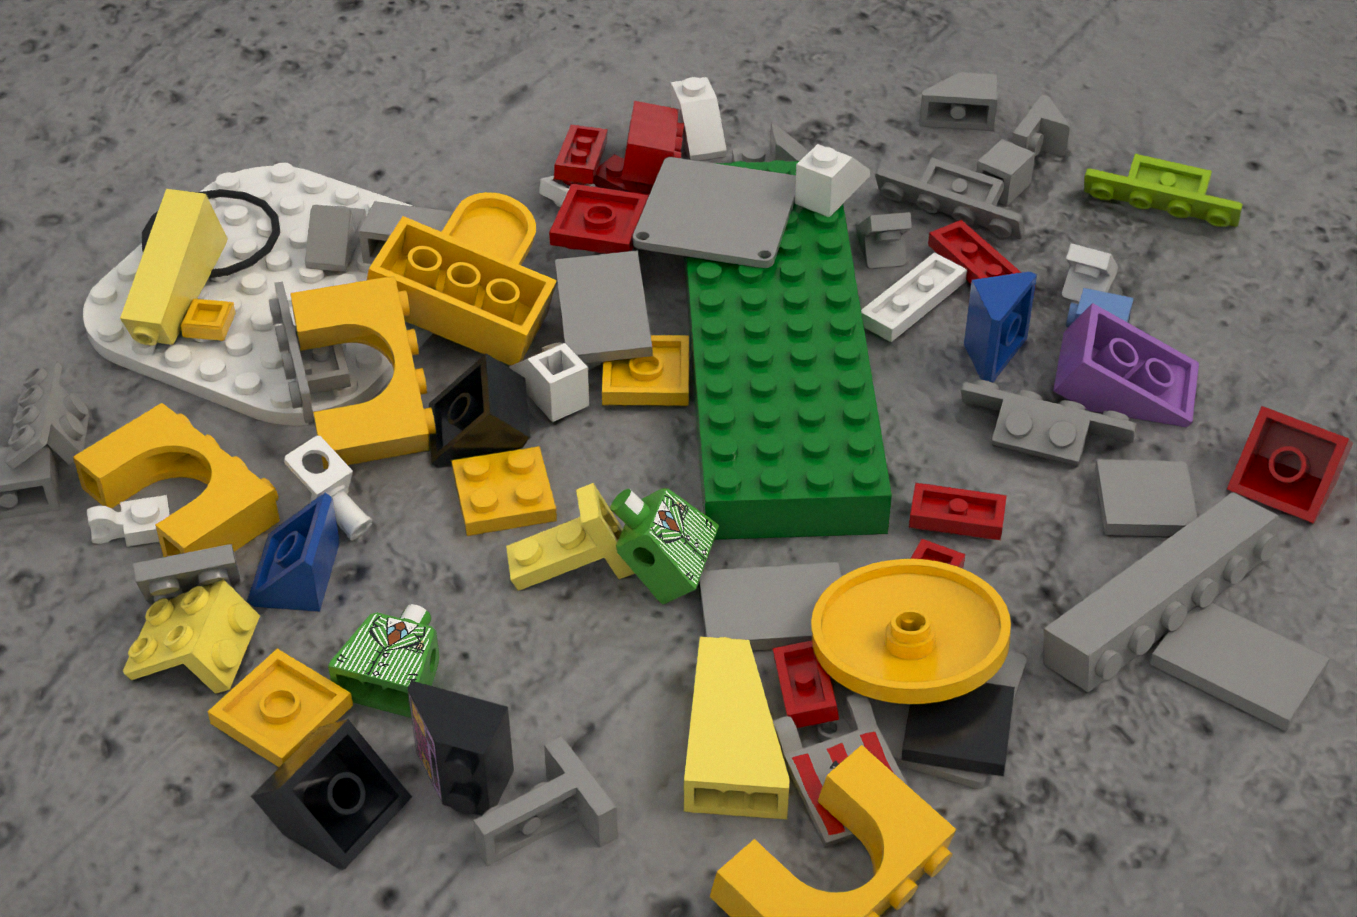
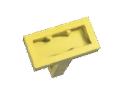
(569, 544)

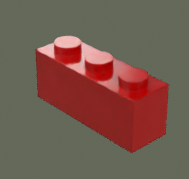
(651, 139)

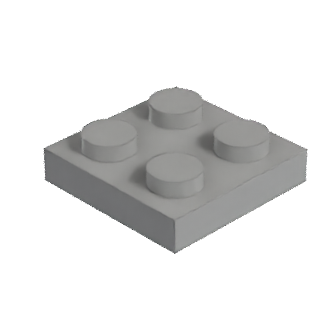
(180, 573)

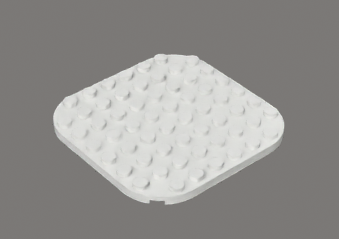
(247, 366)

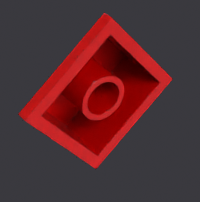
(1289, 464)

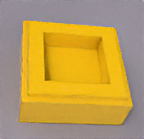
(208, 319)

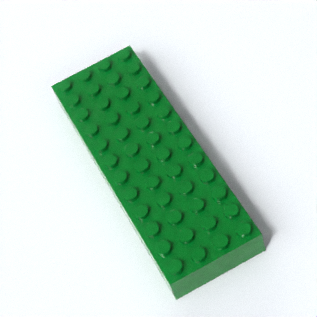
(786, 388)

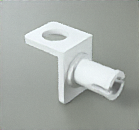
(334, 482)

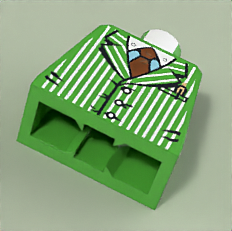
(663, 541)
(386, 657)

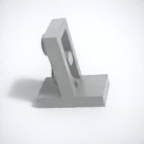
(547, 807)

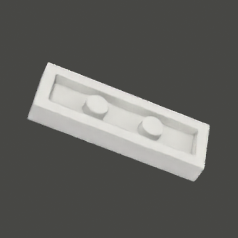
(913, 296)

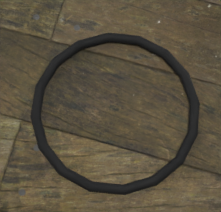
(235, 195)

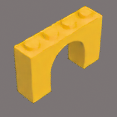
(373, 316)
(167, 446)
(884, 814)

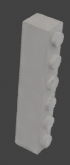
(1159, 590)

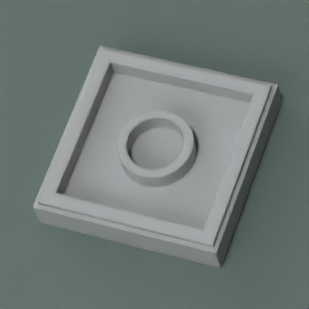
(1144, 496)

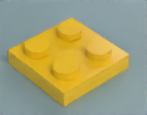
(651, 379)
(503, 491)
(279, 707)

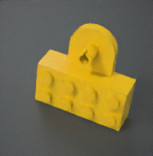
(471, 276)

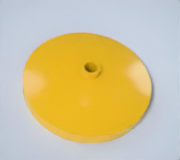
(911, 631)

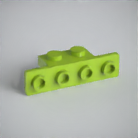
(1165, 187)

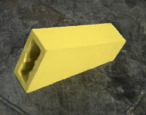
(173, 267)
(732, 742)

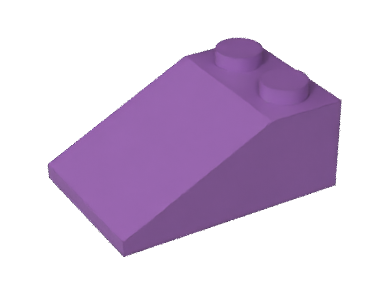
(1125, 370)

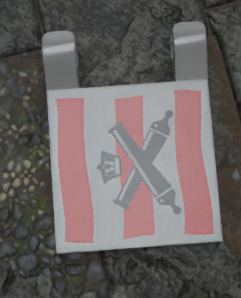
(812, 764)

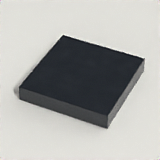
(962, 731)

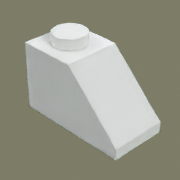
(701, 118)
(827, 179)

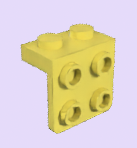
(199, 629)

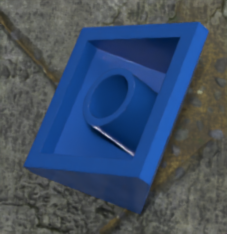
(998, 320)
(298, 560)

